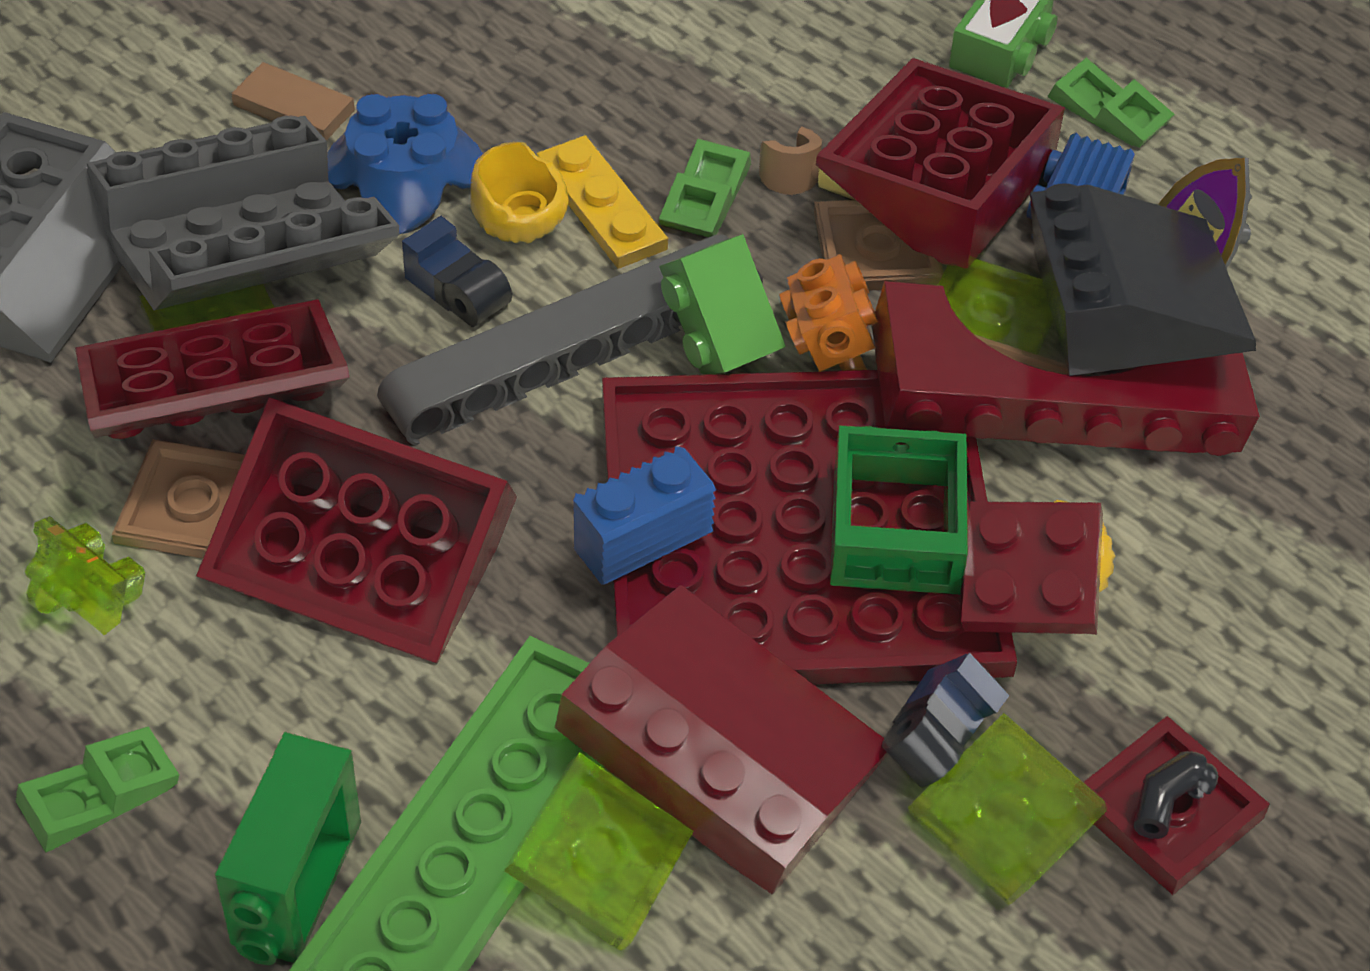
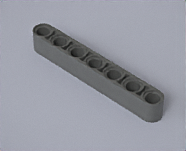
(532, 351)

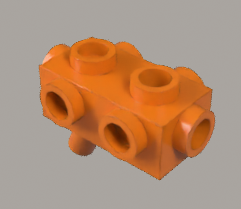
(830, 313)

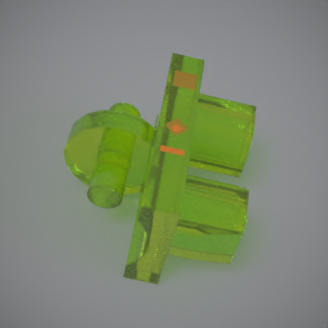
(73, 575)

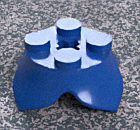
(403, 155)

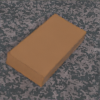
(278, 93)

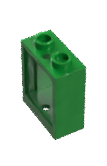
(900, 556)
(289, 849)

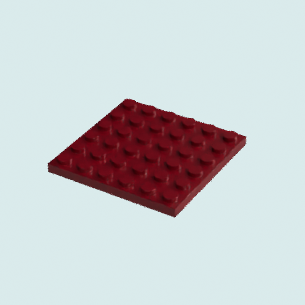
(768, 560)

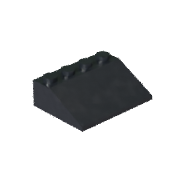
(1132, 281)

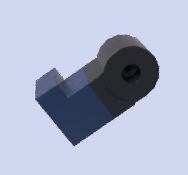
(454, 273)
(942, 718)

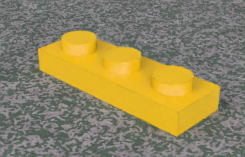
(605, 203)

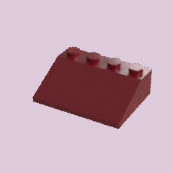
(943, 158)
(209, 369)
(357, 530)
(720, 736)

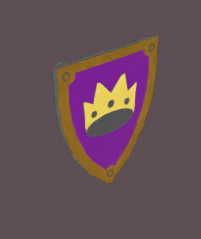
(1219, 195)

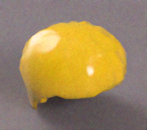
(517, 193)

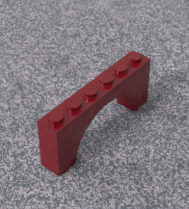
(952, 382)

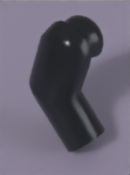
(1163, 785)

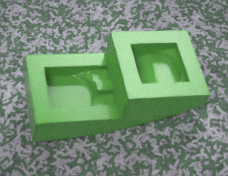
(1125, 113)
(706, 189)
(110, 782)

